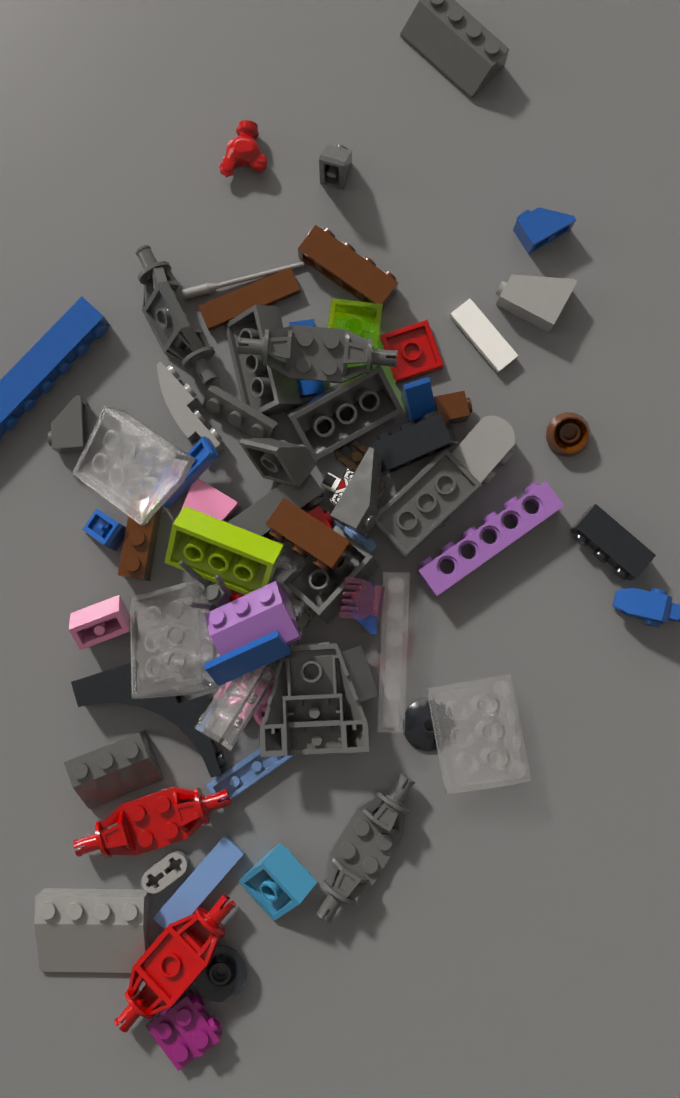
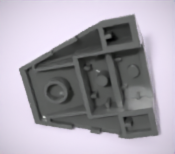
(313, 706)

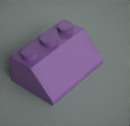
(253, 618)

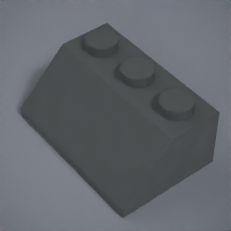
(325, 590)
(114, 770)

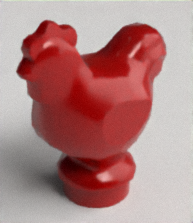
(244, 151)

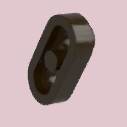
(354, 458)

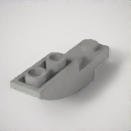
(181, 403)

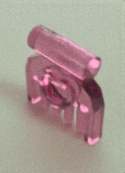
(365, 598)

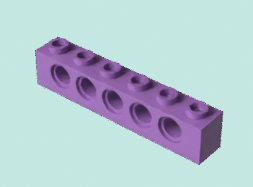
(546, 504)

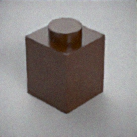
(454, 405)

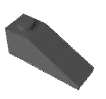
(360, 499)

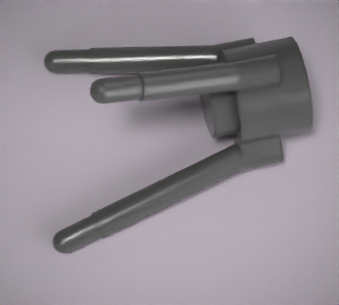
(214, 594)

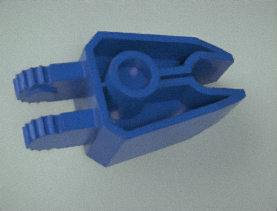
(651, 606)

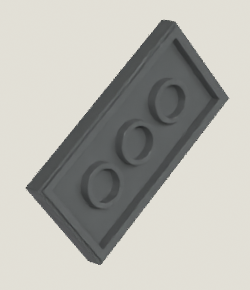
(426, 502)

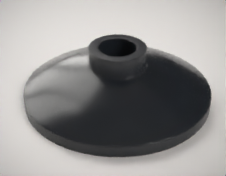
(415, 732)
(223, 986)

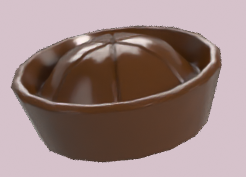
(575, 433)

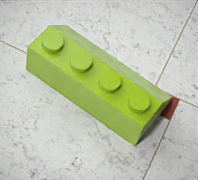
(220, 548)

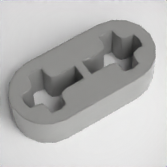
(169, 876)

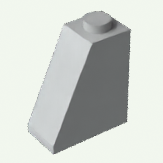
(535, 298)

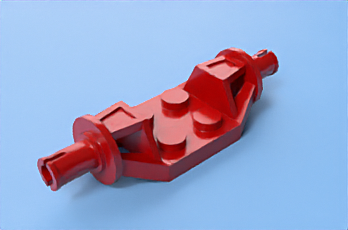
(152, 822)
(173, 962)

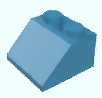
(278, 882)

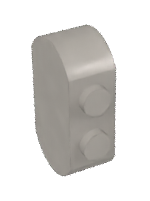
(486, 447)

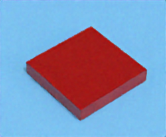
(416, 351)

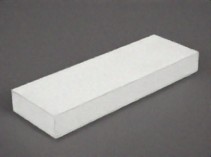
(483, 335)

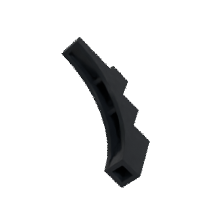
(115, 687)

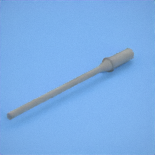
(210, 287)

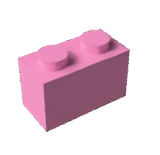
(99, 622)

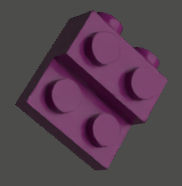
(185, 1030)

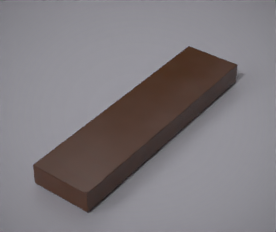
(262, 292)

